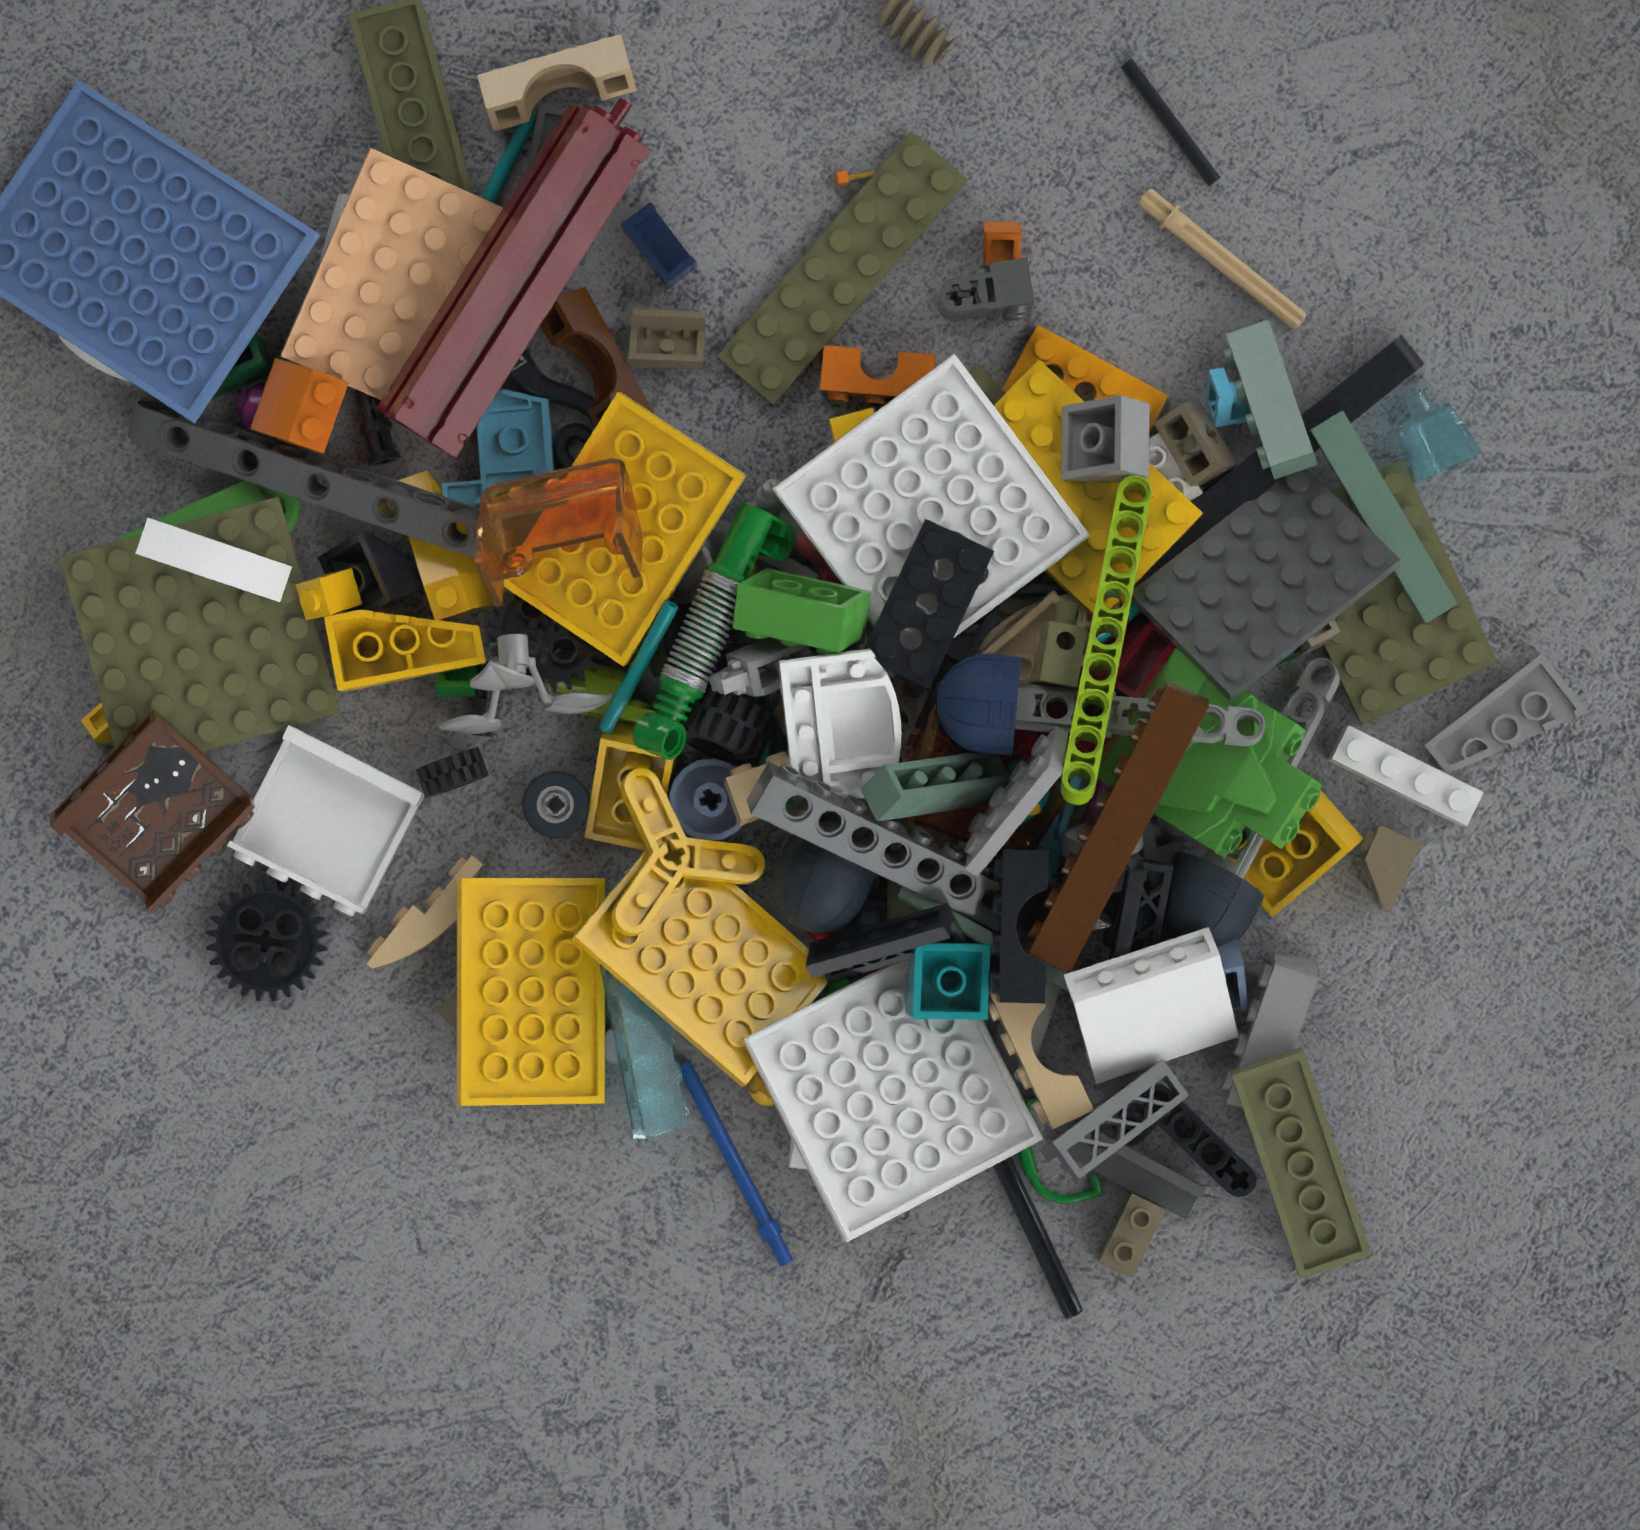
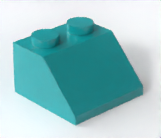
(948, 981)

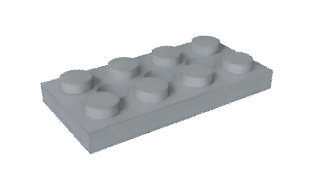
(1014, 802)

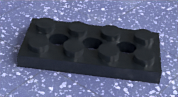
(953, 599)

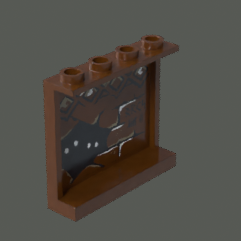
(153, 811)

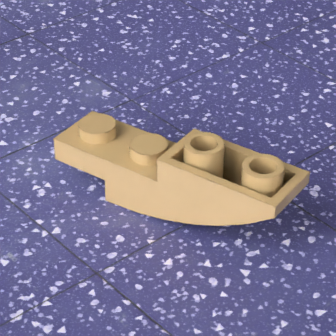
(418, 928)

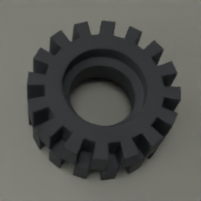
(452, 772)

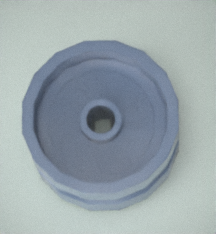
(688, 800)

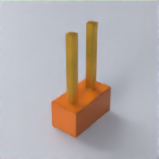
(842, 178)

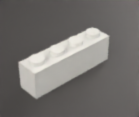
(1405, 776)

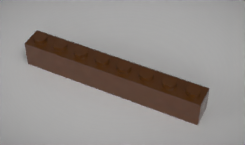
(1118, 825)

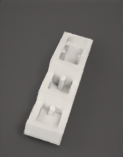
(213, 559)

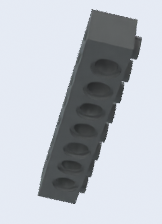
(901, 866)

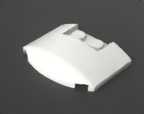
(839, 719)

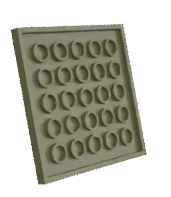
(196, 648)

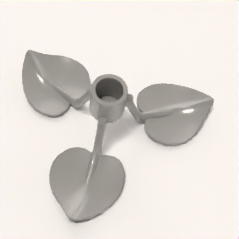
(511, 673)

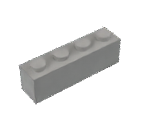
(1276, 1015)

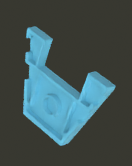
(511, 444)

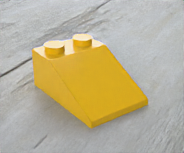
(608, 814)
(1319, 844)

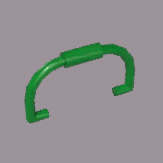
(1030, 1169)

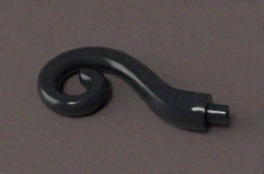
(535, 383)

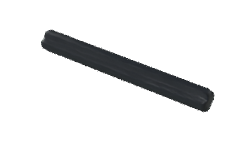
(1038, 1238)

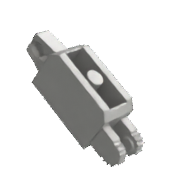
(756, 667)

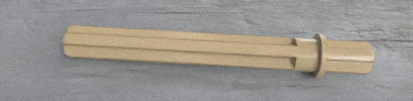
(1221, 258)

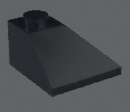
(380, 571)

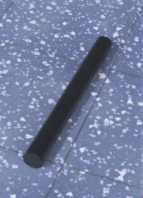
(1170, 122)

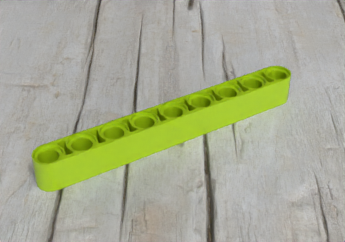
(1100, 655)

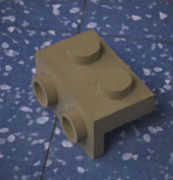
(667, 338)

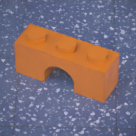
(844, 377)

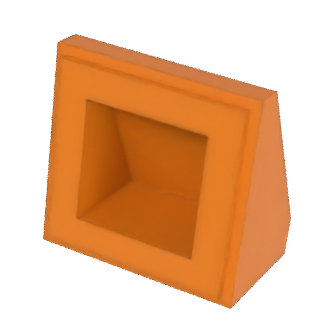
(1001, 241)

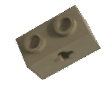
(1195, 443)

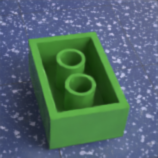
(801, 611)

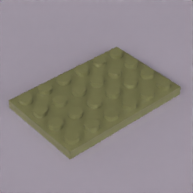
(1383, 645)

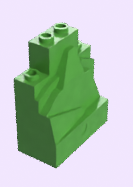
(1230, 786)

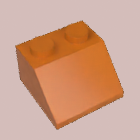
(299, 406)

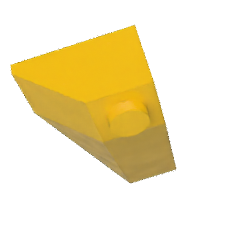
(447, 575)
(391, 648)

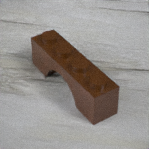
(579, 328)

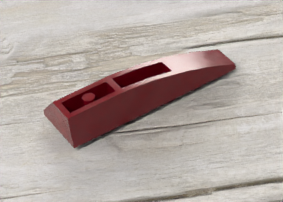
(1141, 661)

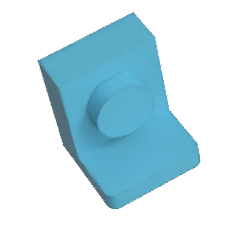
(1224, 400)

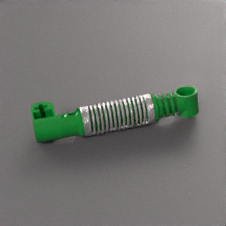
(749, 534)

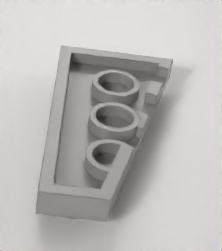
(1511, 713)

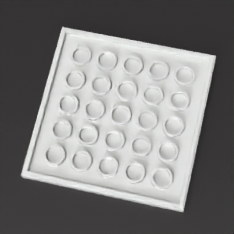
(937, 458)
(887, 1100)

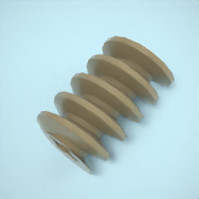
(915, 31)

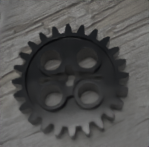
(555, 670)
(263, 974)

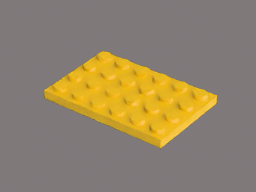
(1035, 417)
(678, 501)
(706, 965)
(528, 993)

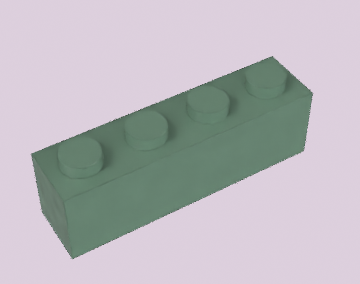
(1271, 400)
(934, 785)

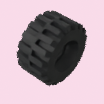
(729, 727)

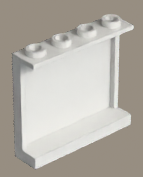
(326, 822)
(1152, 1005)

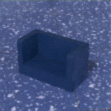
(659, 246)

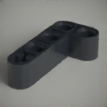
(1194, 1143)

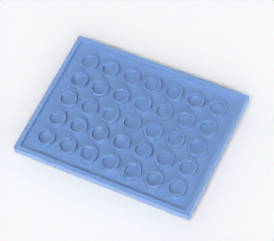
(142, 251)

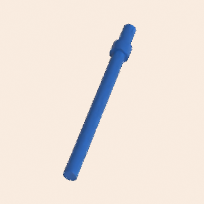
(768, 1228)

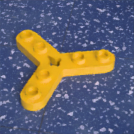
(698, 858)

